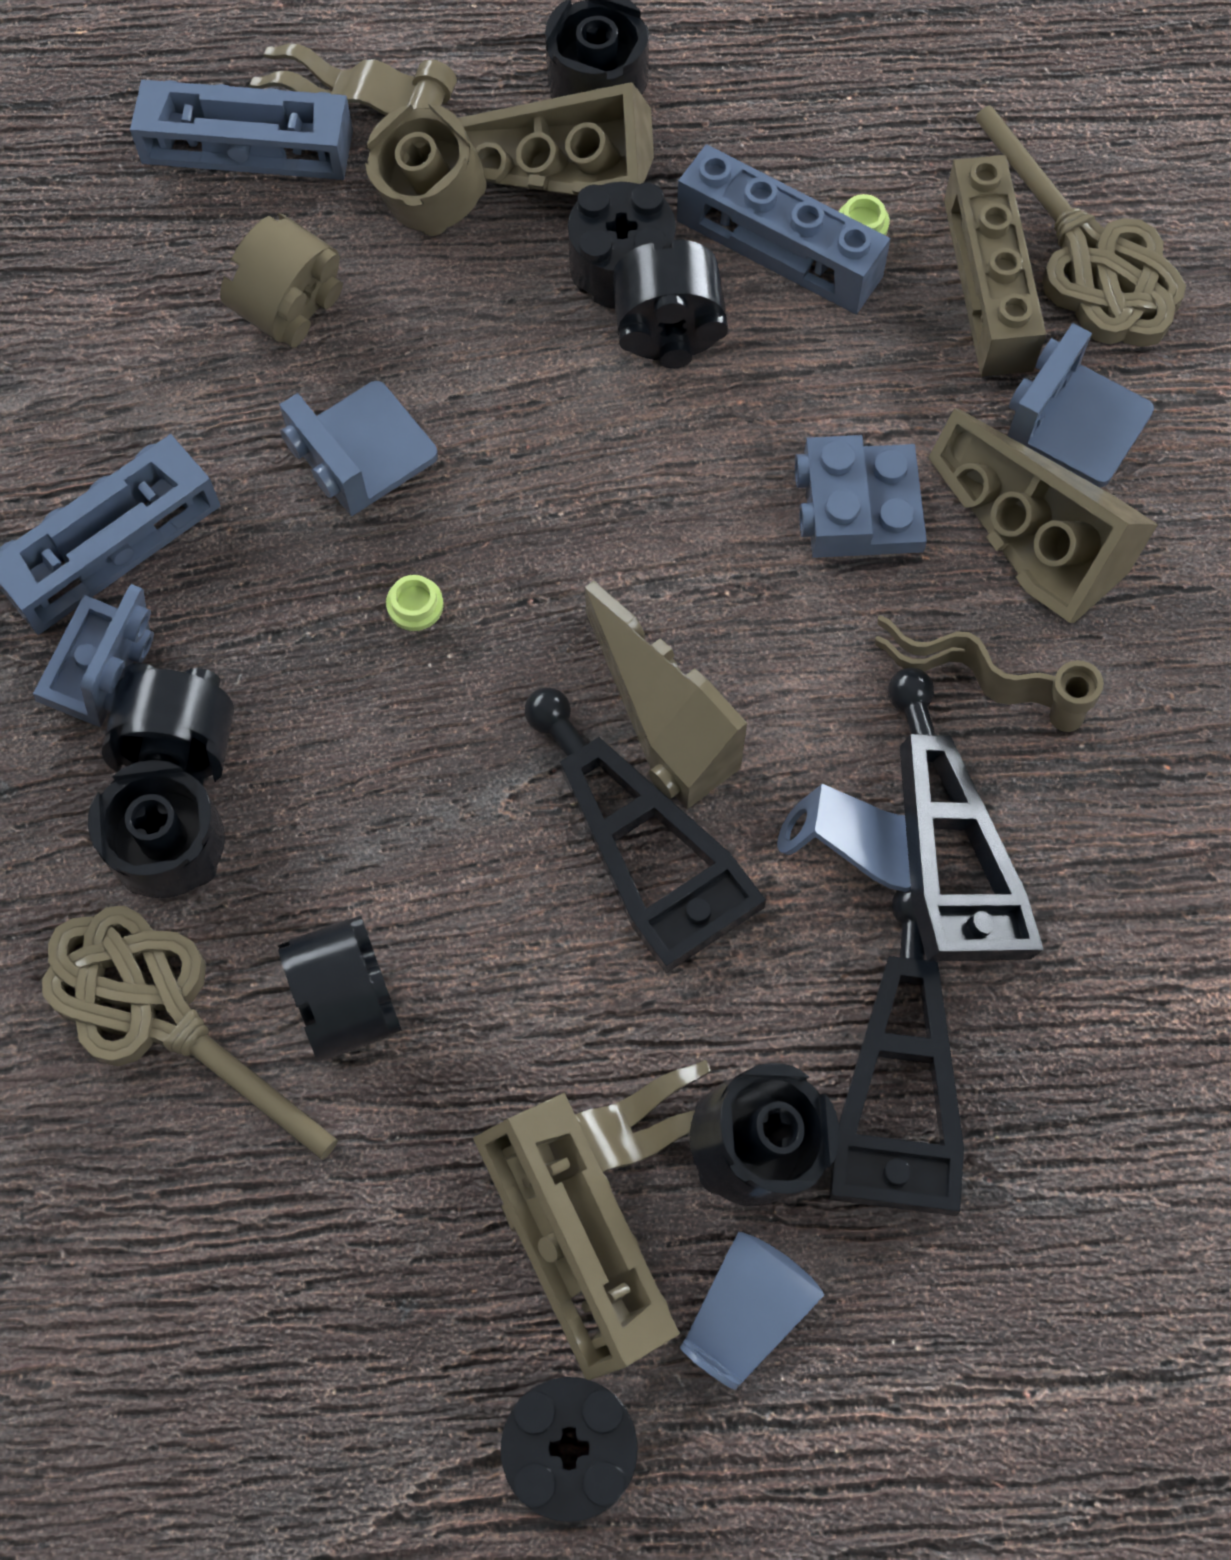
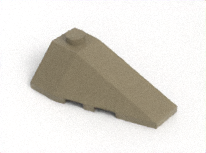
(566, 140)
(1049, 523)
(680, 719)

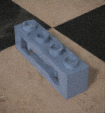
(242, 128)
(782, 228)
(104, 532)

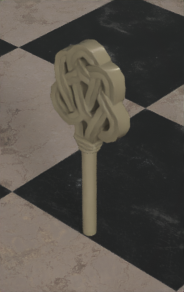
(1116, 258)
(106, 948)

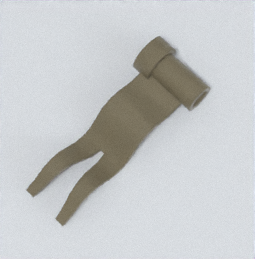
(366, 83)
(1068, 693)
(610, 1126)

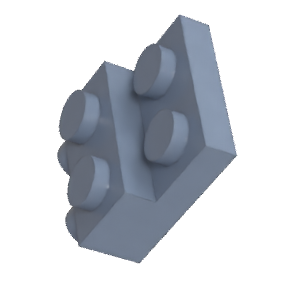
(860, 497)

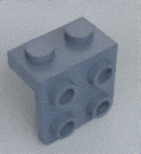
(1077, 413)
(358, 445)
(95, 655)

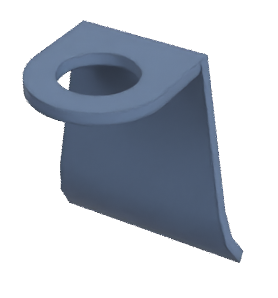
(856, 831)
(748, 1310)

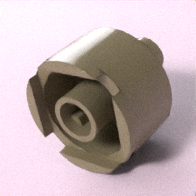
(425, 168)
(282, 279)

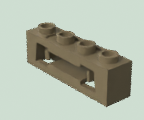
(994, 266)
(577, 1237)

